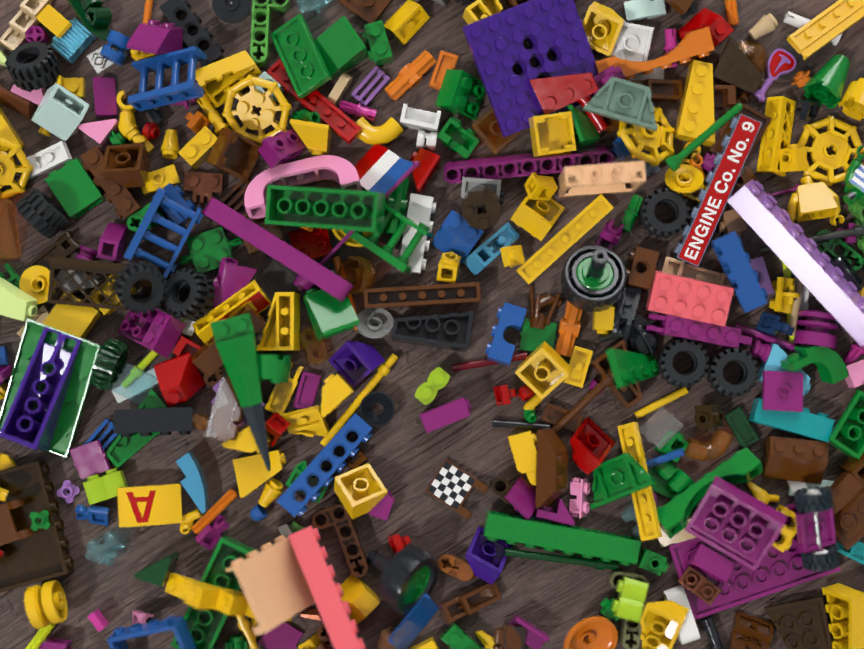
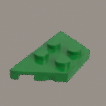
(618, 479)

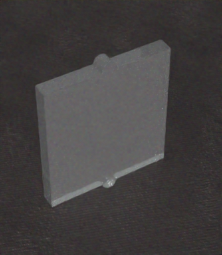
(661, 428)

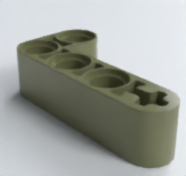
(636, 628)

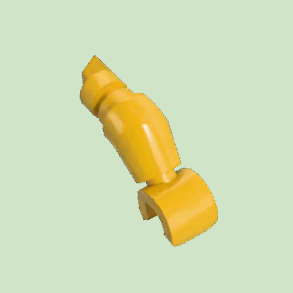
(127, 123)

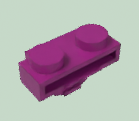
(602, 77)

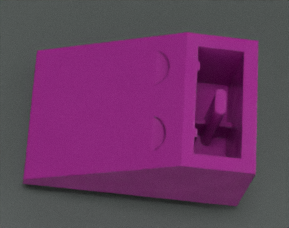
(152, 330)

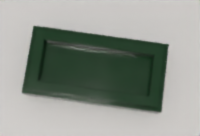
(741, 427)

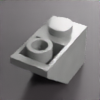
(79, 277)

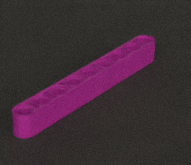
(518, 161)
(277, 249)

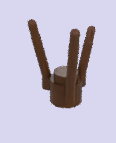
(537, 319)

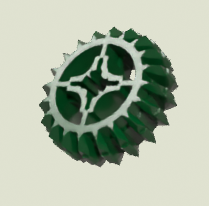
(109, 364)

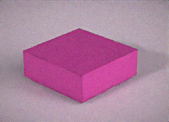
(98, 620)

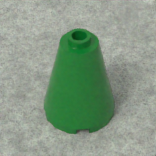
(828, 82)

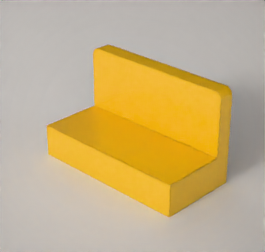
(407, 21)

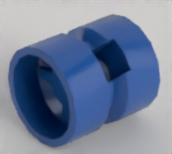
(118, 41)

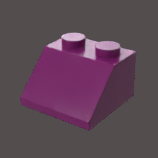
(156, 38)

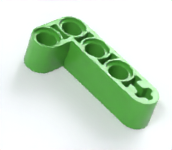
(263, 28)

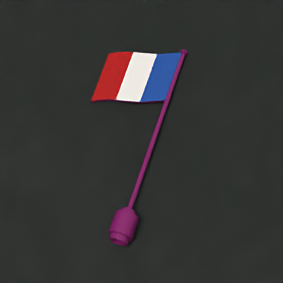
(378, 172)

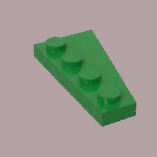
(631, 366)
(126, 447)

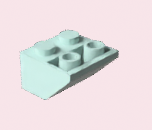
(60, 111)

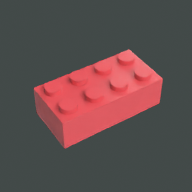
(689, 298)

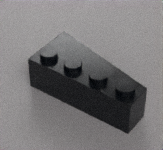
(437, 331)

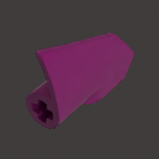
(230, 279)

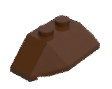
(550, 467)

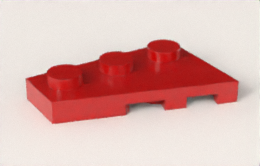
(563, 90)

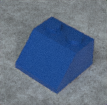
(456, 236)

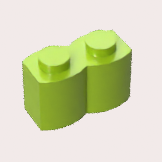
(427, 391)
(104, 487)
(629, 599)

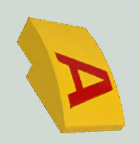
(149, 505)

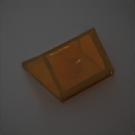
(489, 132)

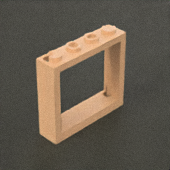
(601, 179)

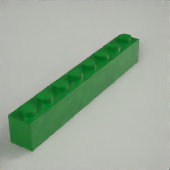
(561, 537)

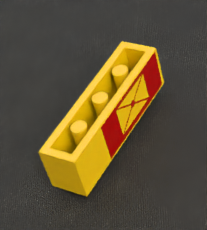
(250, 294)

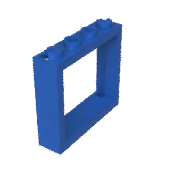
(177, 624)

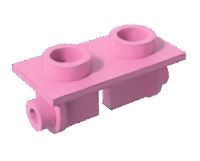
(579, 505)

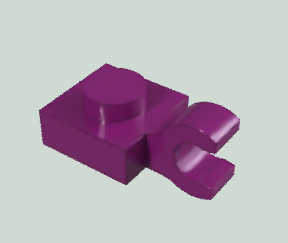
(211, 534)

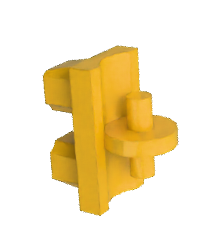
(784, 296)

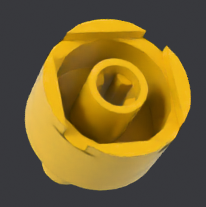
(854, 100)

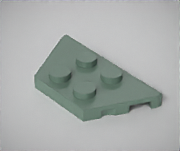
(625, 103)

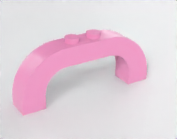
(297, 174)

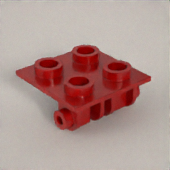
(312, 244)

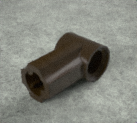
(502, 493)

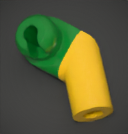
(529, 408)

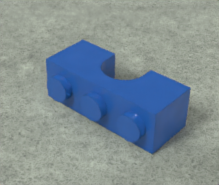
(509, 318)

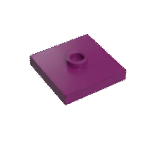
(782, 391)

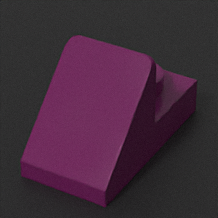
(559, 515)

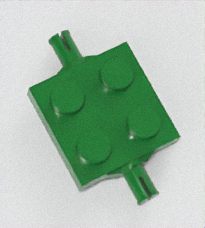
(208, 249)

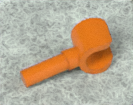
(699, 161)

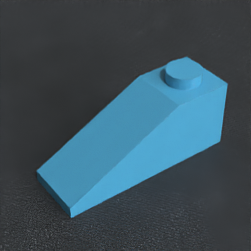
(490, 249)

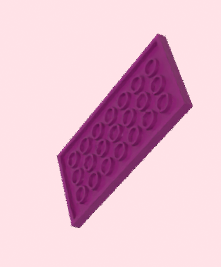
(774, 574)

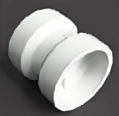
(431, 140)

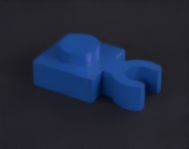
(96, 514)

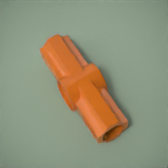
(410, 75)
(568, 330)

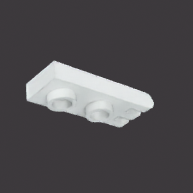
(49, 158)

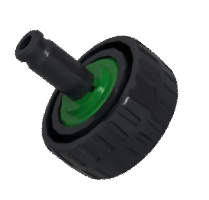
(593, 278)
(405, 577)

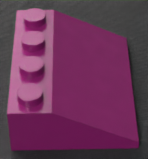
(736, 523)

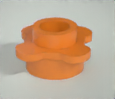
(801, 78)

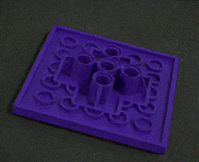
(498, 45)

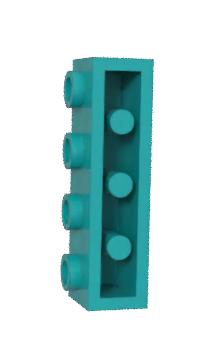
(803, 423)

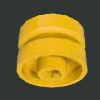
(46, 604)

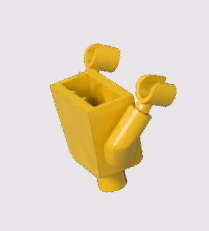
(814, 202)

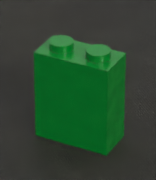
(75, 188)

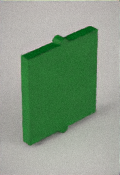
(534, 337)

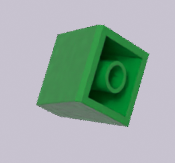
(341, 48)
(329, 314)

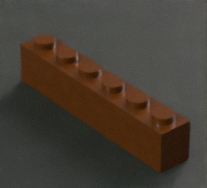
(422, 295)

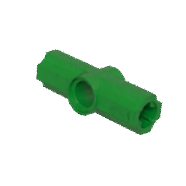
(398, 201)

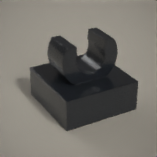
(808, 110)

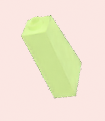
(16, 303)

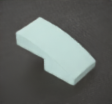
(642, 9)

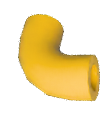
(380, 134)

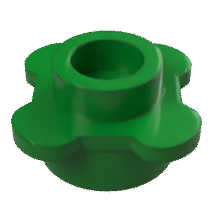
(117, 138)
(44, 516)

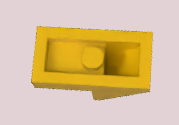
(54, 21)

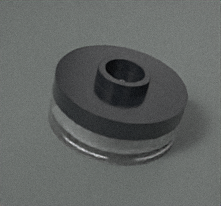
(232, 11)

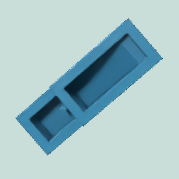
(194, 481)

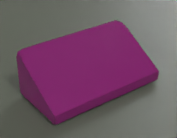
(105, 96)

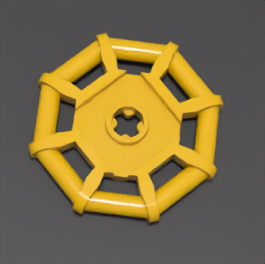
(259, 99)
(824, 140)
(650, 141)
(9, 168)

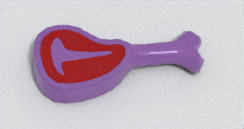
(778, 63)

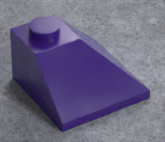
(356, 361)
(486, 556)

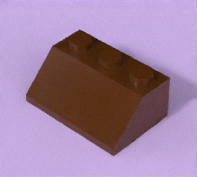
(794, 459)

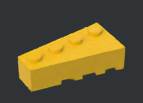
(846, 616)

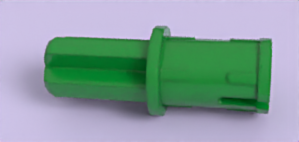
(305, 115)
(632, 212)

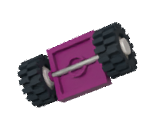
(816, 529)

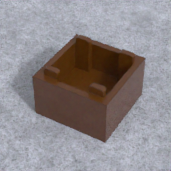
(234, 154)

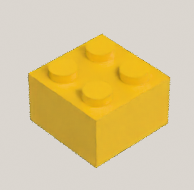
(543, 370)

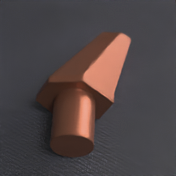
(313, 614)

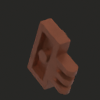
(203, 185)

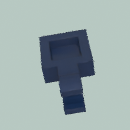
(772, 324)

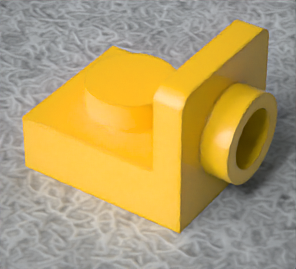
(74, 85)

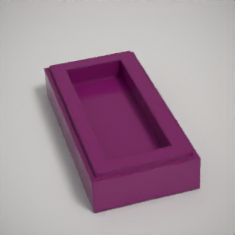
(307, 390)

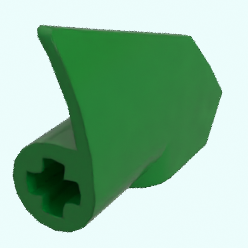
(669, 479)

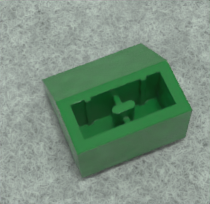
(460, 94)

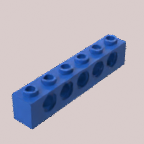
(354, 424)

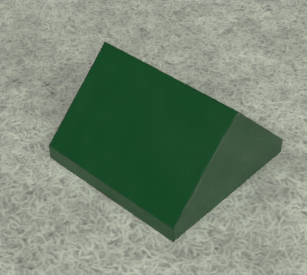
(159, 571)

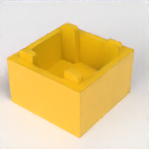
(552, 134)

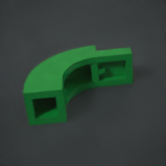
(828, 362)

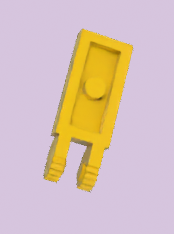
(283, 393)

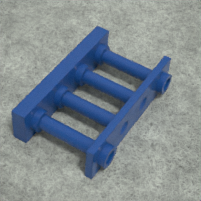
(173, 93)
(153, 216)

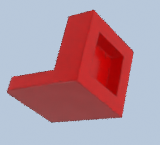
(186, 345)
(277, 427)

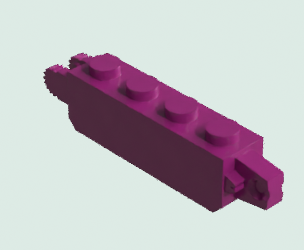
(699, 331)

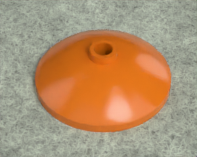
(592, 633)

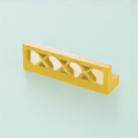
(775, 134)

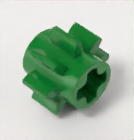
(606, 610)
(236, 642)

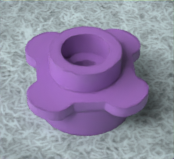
(69, 497)

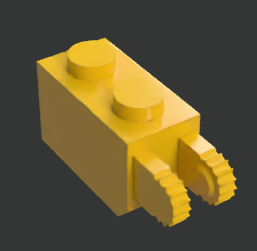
(524, 453)

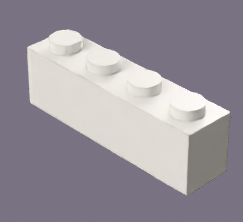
(419, 211)

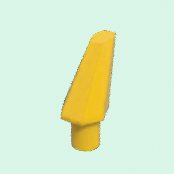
(486, 639)

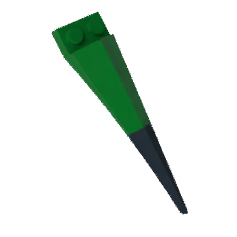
(238, 351)

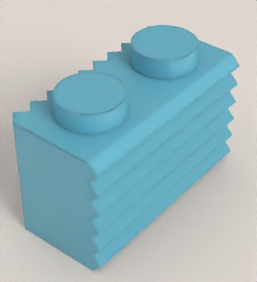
(73, 41)

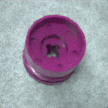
(816, 329)

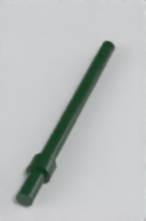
(596, 563)

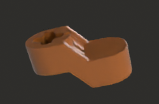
(448, 564)

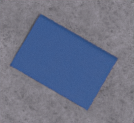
(413, 623)

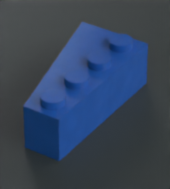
(739, 271)

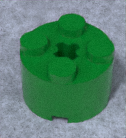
(274, 367)

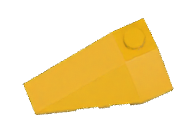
(661, 624)

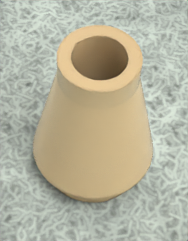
(763, 26)

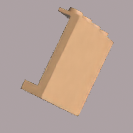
(273, 583)

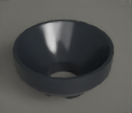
(366, 409)

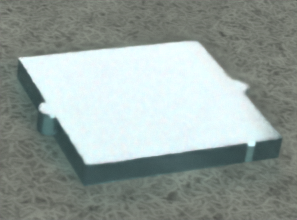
(134, 383)

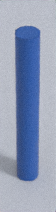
(665, 458)

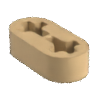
(340, 88)

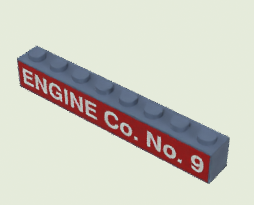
(718, 189)

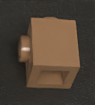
(730, 222)

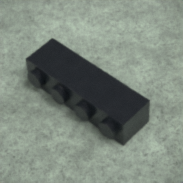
(154, 420)

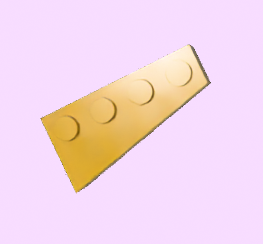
(697, 105)

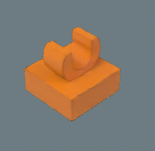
(197, 121)

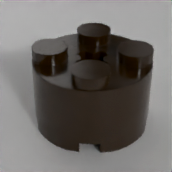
(481, 219)

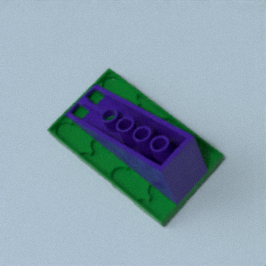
(47, 389)

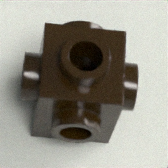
(709, 416)

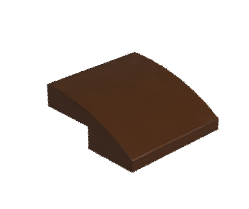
(750, 632)

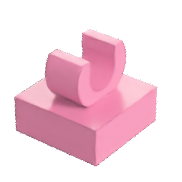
(140, 617)

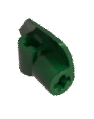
(93, 16)

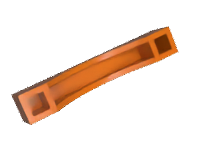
(694, 43)

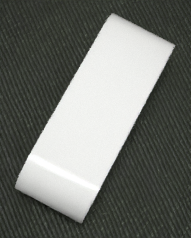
(689, 630)

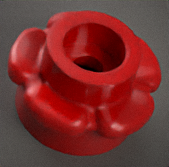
(151, 130)
(525, 393)

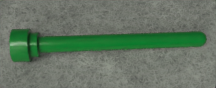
(674, 161)

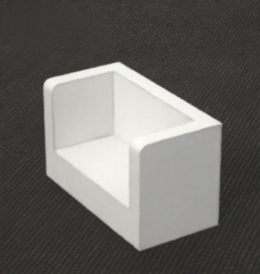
(420, 119)

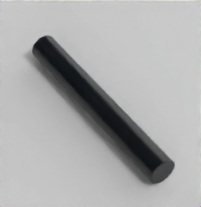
(519, 424)

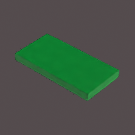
(300, 56)

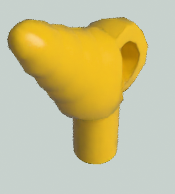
(762, 494)

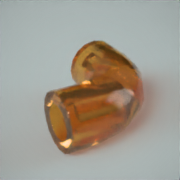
(711, 449)

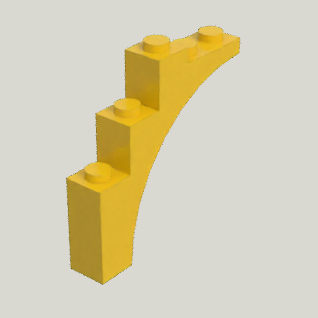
(207, 596)

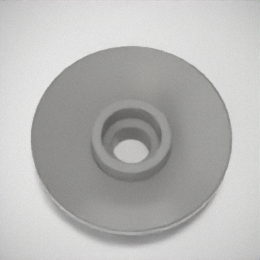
(375, 323)

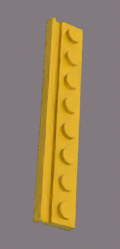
(826, 26)

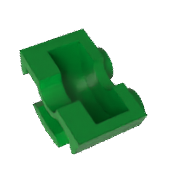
(457, 138)

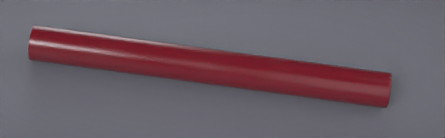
(484, 362)

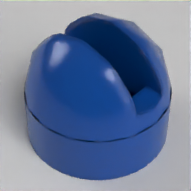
(258, 513)

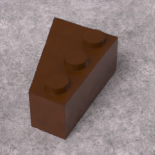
(626, 395)

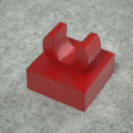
(503, 395)
(397, 542)

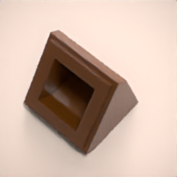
(358, 460)

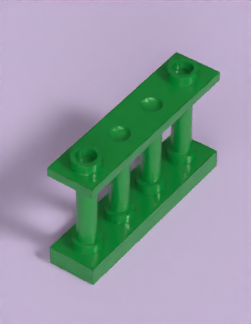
(386, 251)

